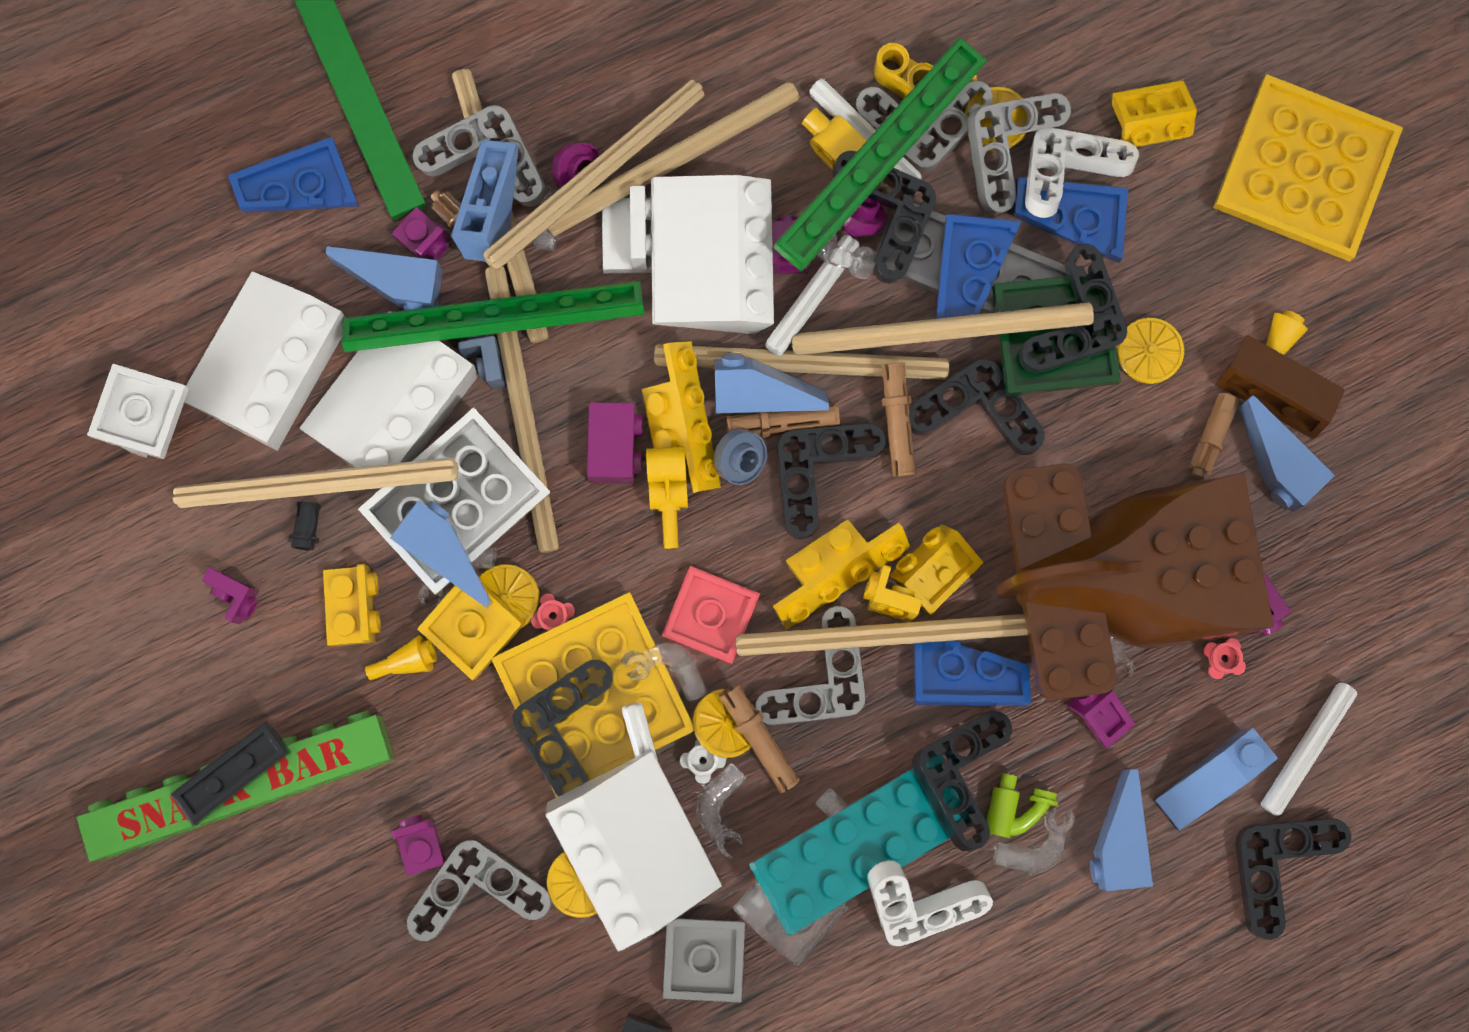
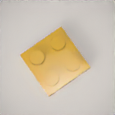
(470, 631)

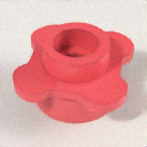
(548, 605)
(1232, 650)

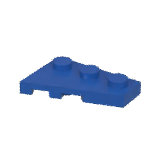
(296, 181)
(1084, 216)
(970, 262)
(964, 676)

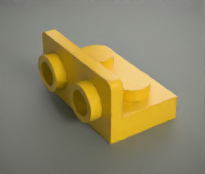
(1155, 113)
(937, 567)
(894, 603)
(350, 606)

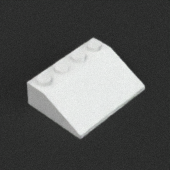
(712, 253)
(265, 359)
(390, 402)
(483, 502)
(633, 849)

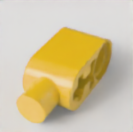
(832, 136)

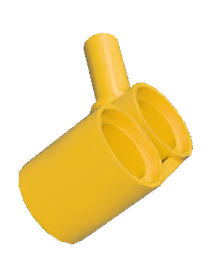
(899, 80)
(667, 488)

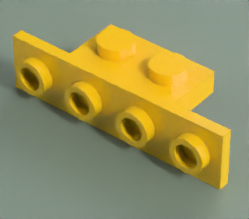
(679, 415)
(834, 566)

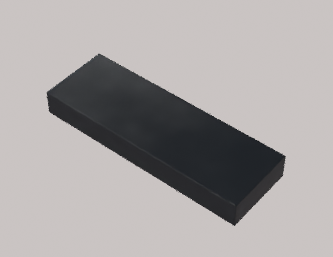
(230, 773)

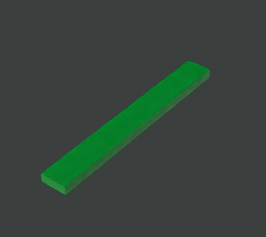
(361, 107)
(879, 154)
(492, 316)

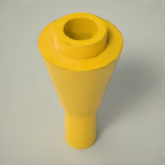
(1285, 331)
(411, 658)

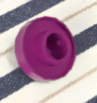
(571, 160)
(866, 220)

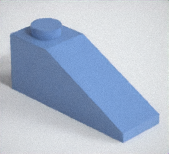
(487, 199)
(399, 279)
(752, 386)
(1284, 461)
(436, 544)
(1216, 777)
(1122, 845)

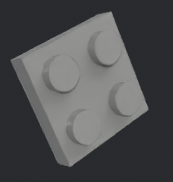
(704, 960)

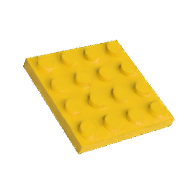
(1308, 168)
(598, 729)

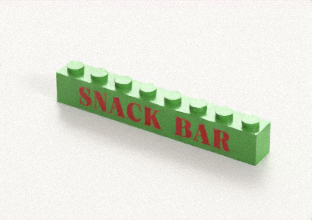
(313, 762)

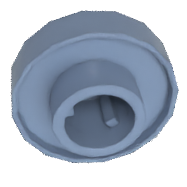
(740, 456)

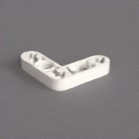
(1063, 156)
(913, 920)

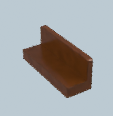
(1283, 386)

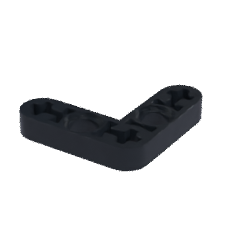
(903, 213)
(1106, 314)
(975, 393)
(814, 455)
(552, 715)
(947, 775)
(1273, 850)

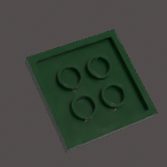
(1049, 292)

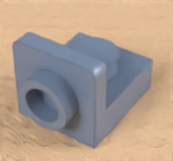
(490, 364)

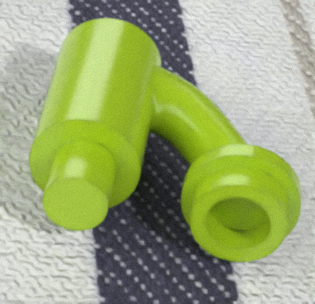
(1004, 804)

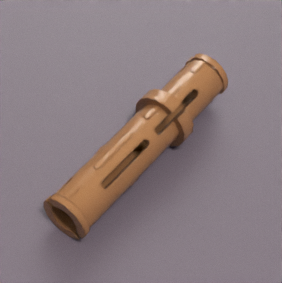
(898, 419)
(774, 422)
(751, 725)

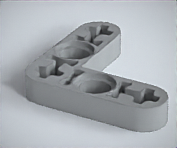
(479, 127)
(1001, 128)
(926, 140)
(826, 692)
(481, 876)

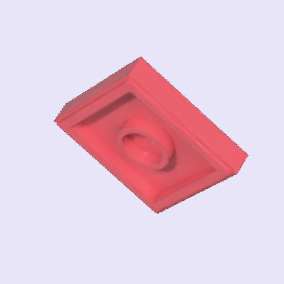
(710, 614)

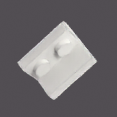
(628, 234)
(138, 412)

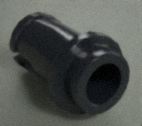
(305, 526)

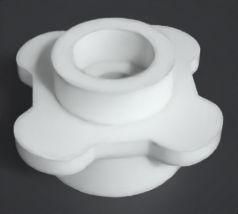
(701, 771)

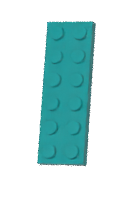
(835, 856)

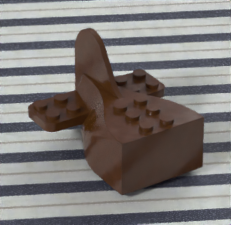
(1143, 572)

